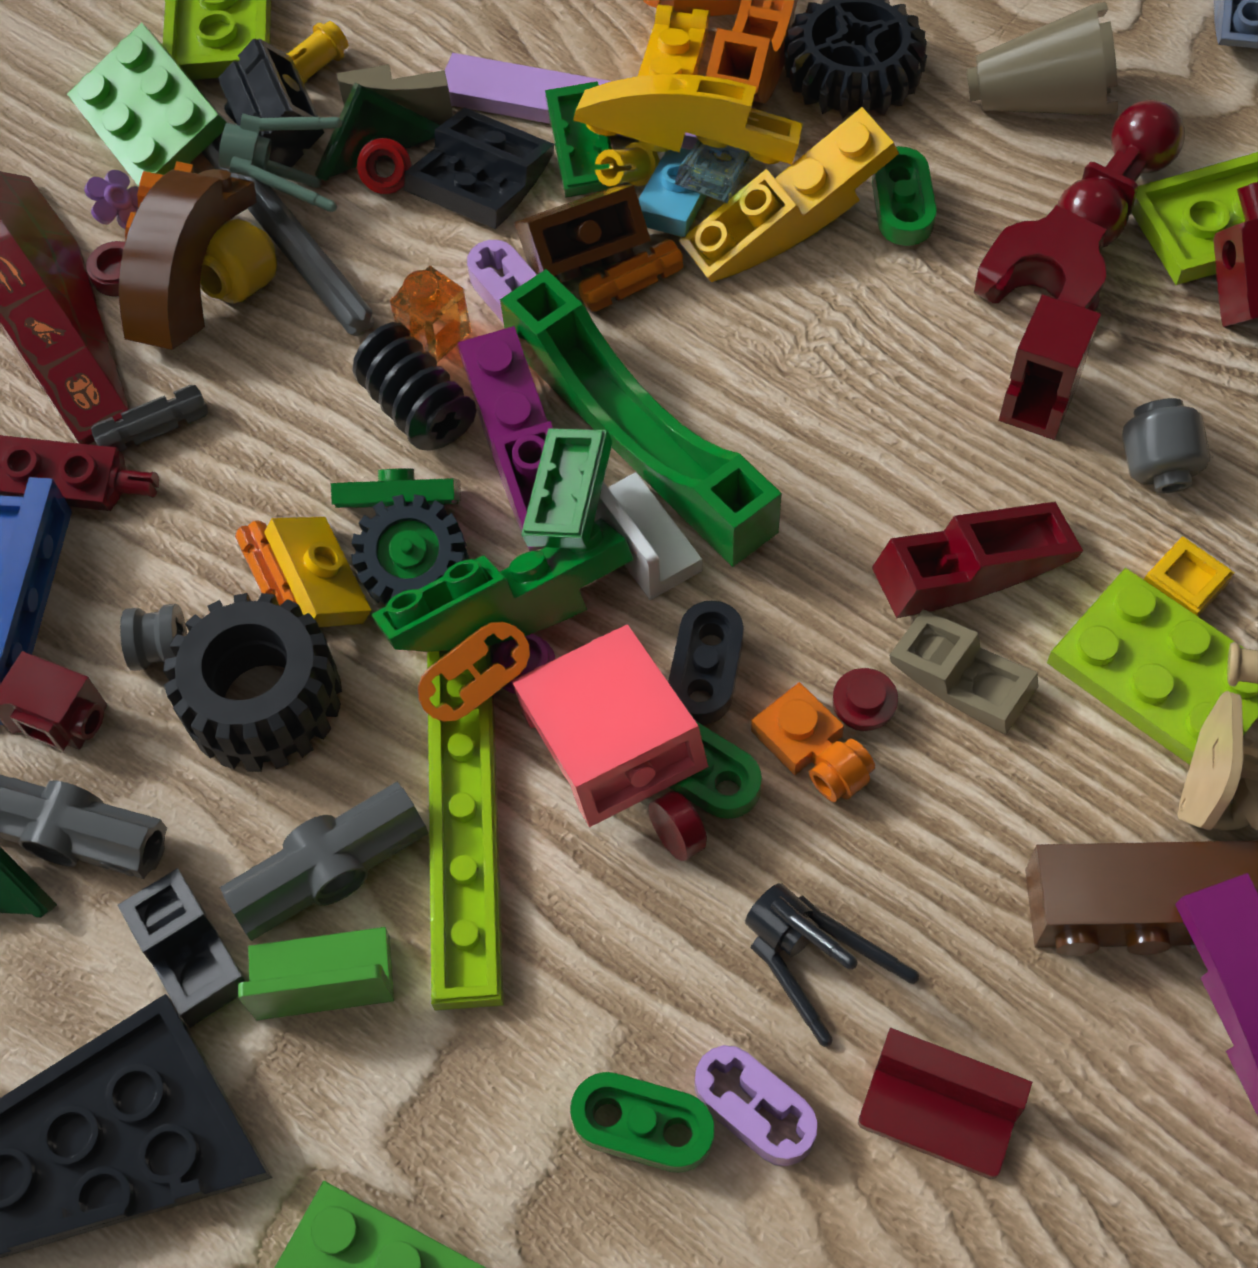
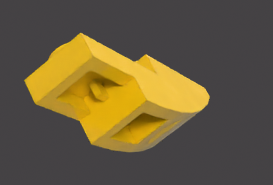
(667, 106)
(785, 210)

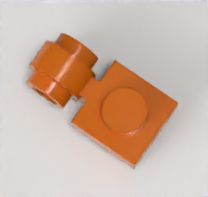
(805, 731)

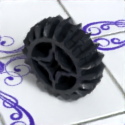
(855, 55)

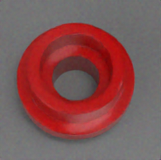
(367, 165)

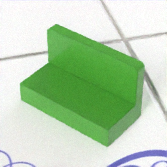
(318, 974)

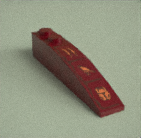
(53, 311)

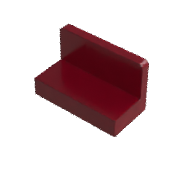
(943, 1103)

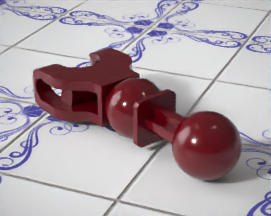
(1067, 244)

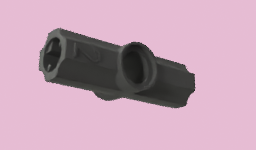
(74, 826)
(324, 860)

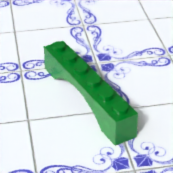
(702, 482)

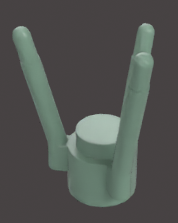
(248, 154)

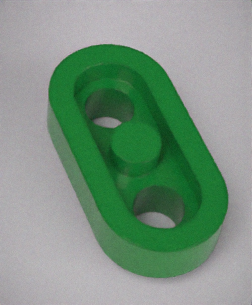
(905, 198)
(725, 763)
(644, 1119)

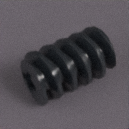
(412, 388)

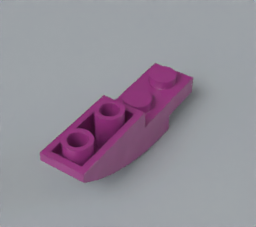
(508, 412)

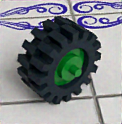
(406, 546)

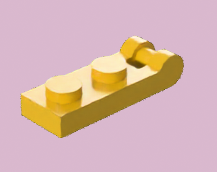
(675, 42)

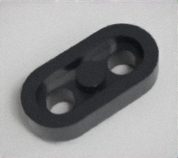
(706, 666)

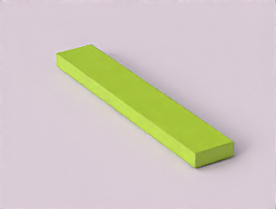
(464, 851)

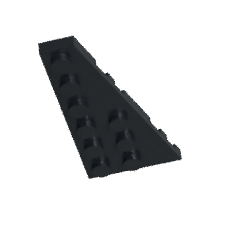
(118, 1134)

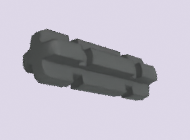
(151, 419)

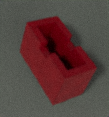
(1048, 366)

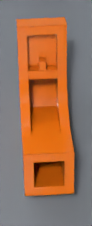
(755, 46)

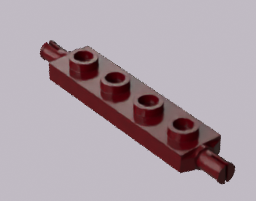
(83, 472)

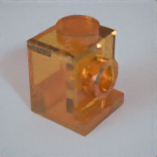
(428, 298)

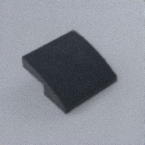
(479, 167)

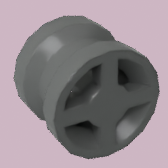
(149, 635)

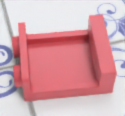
(611, 724)

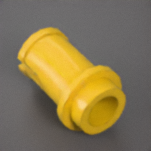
(319, 49)
(631, 165)

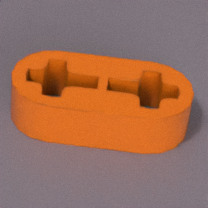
(484, 683)

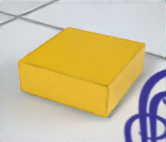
(1189, 576)

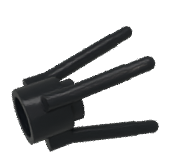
(790, 925)

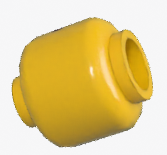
(237, 262)

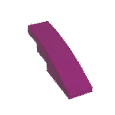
(1226, 936)

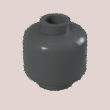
(1166, 445)

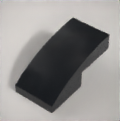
(182, 947)

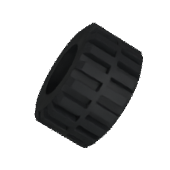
(228, 645)

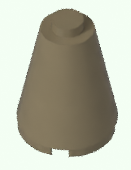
(1051, 69)

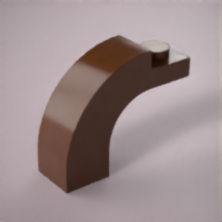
(167, 250)

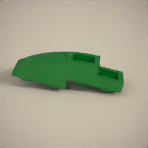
(530, 594)

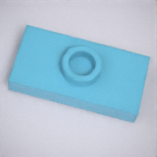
(667, 205)

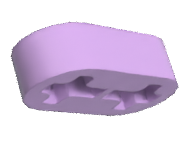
(487, 281)
(766, 1092)

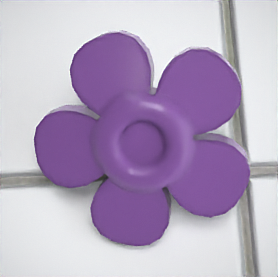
(112, 197)

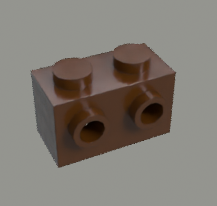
(584, 231)

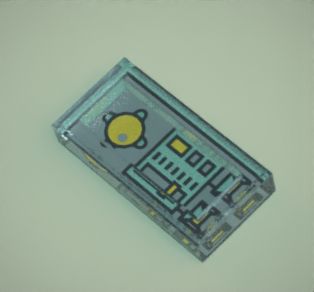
(713, 170)

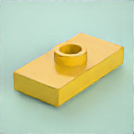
(317, 570)

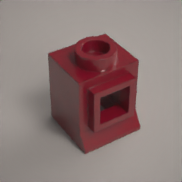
(50, 703)

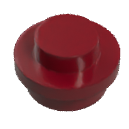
(865, 699)

